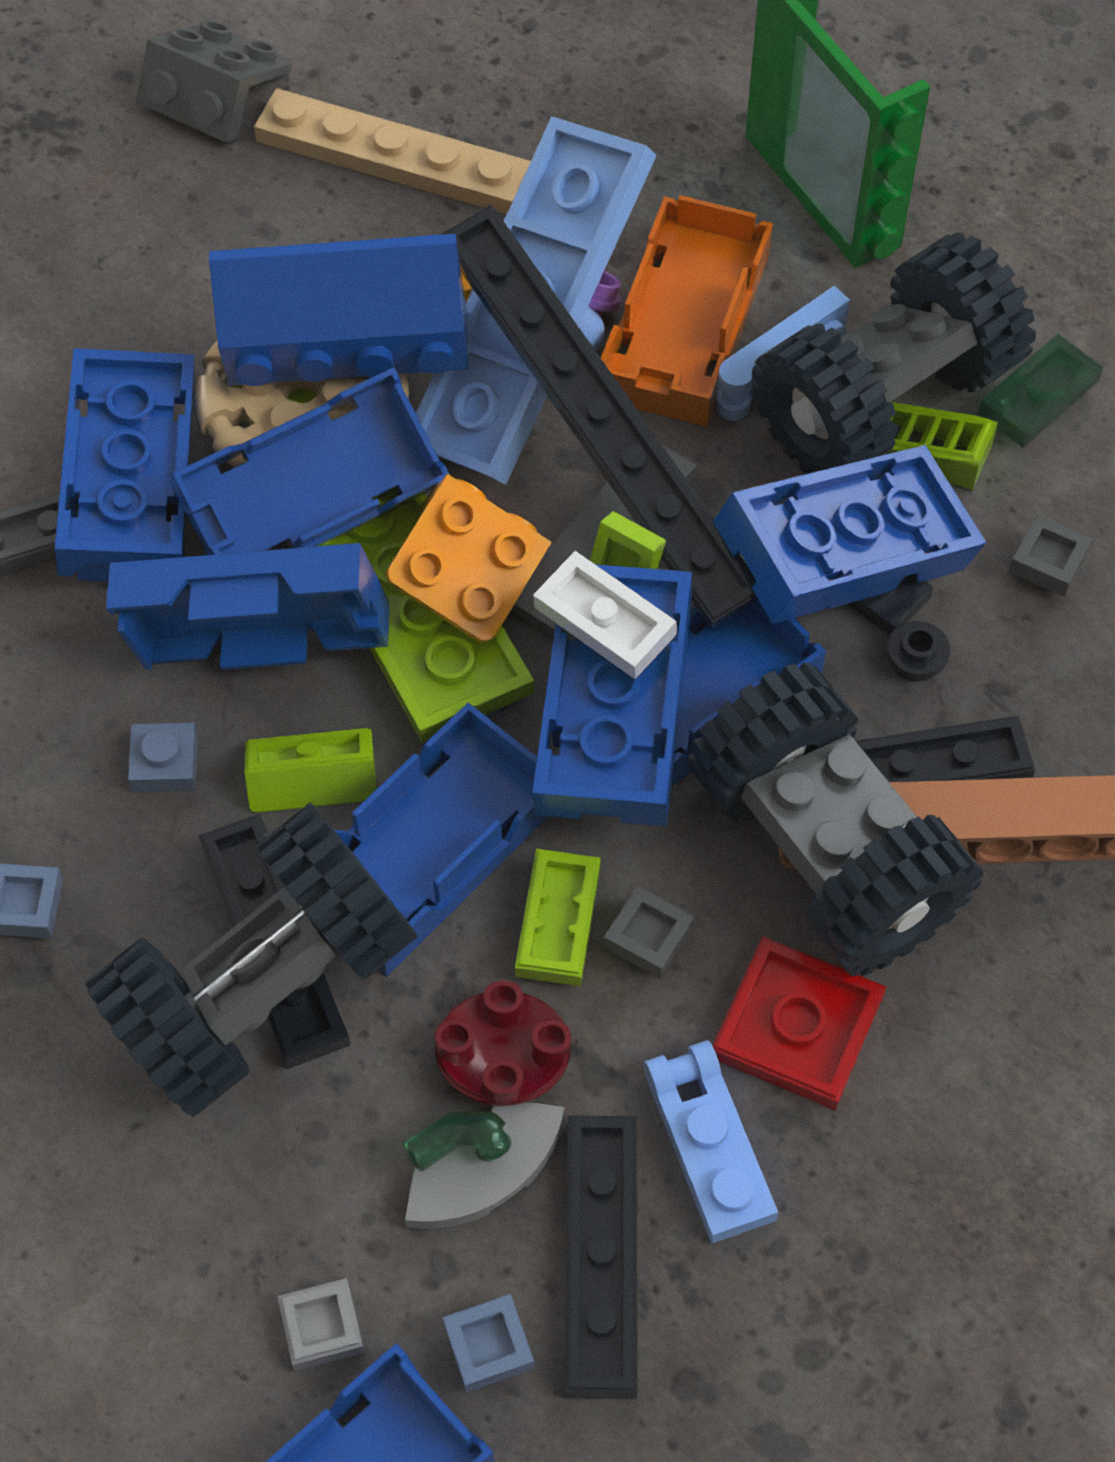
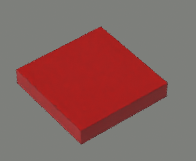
(798, 1022)

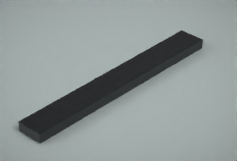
(601, 415)

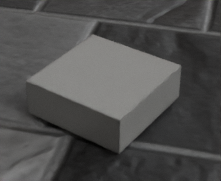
(320, 1324)

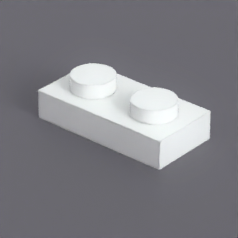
(605, 614)

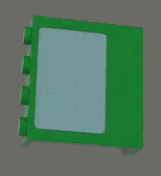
(832, 132)

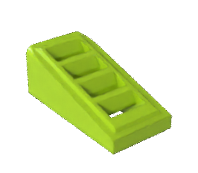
(955, 429)

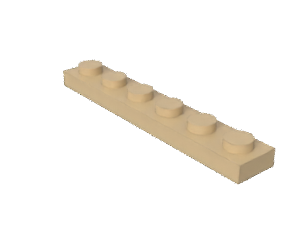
(390, 150)

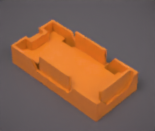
(687, 306)

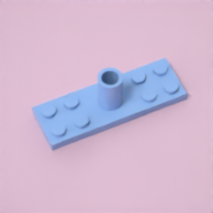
(568, 225)

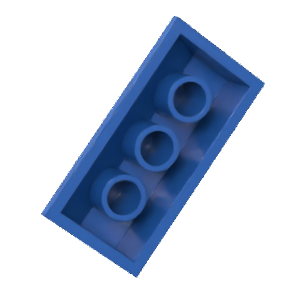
(339, 309)

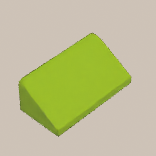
(308, 769)

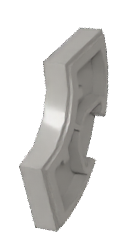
(466, 1188)

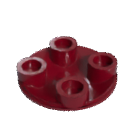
(502, 1046)

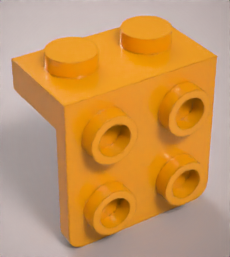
(467, 559)

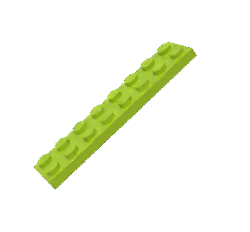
(427, 659)

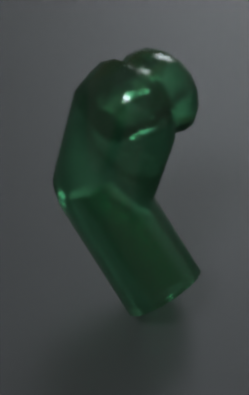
(457, 1130)

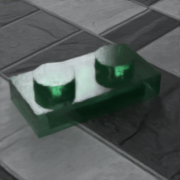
(1040, 390)

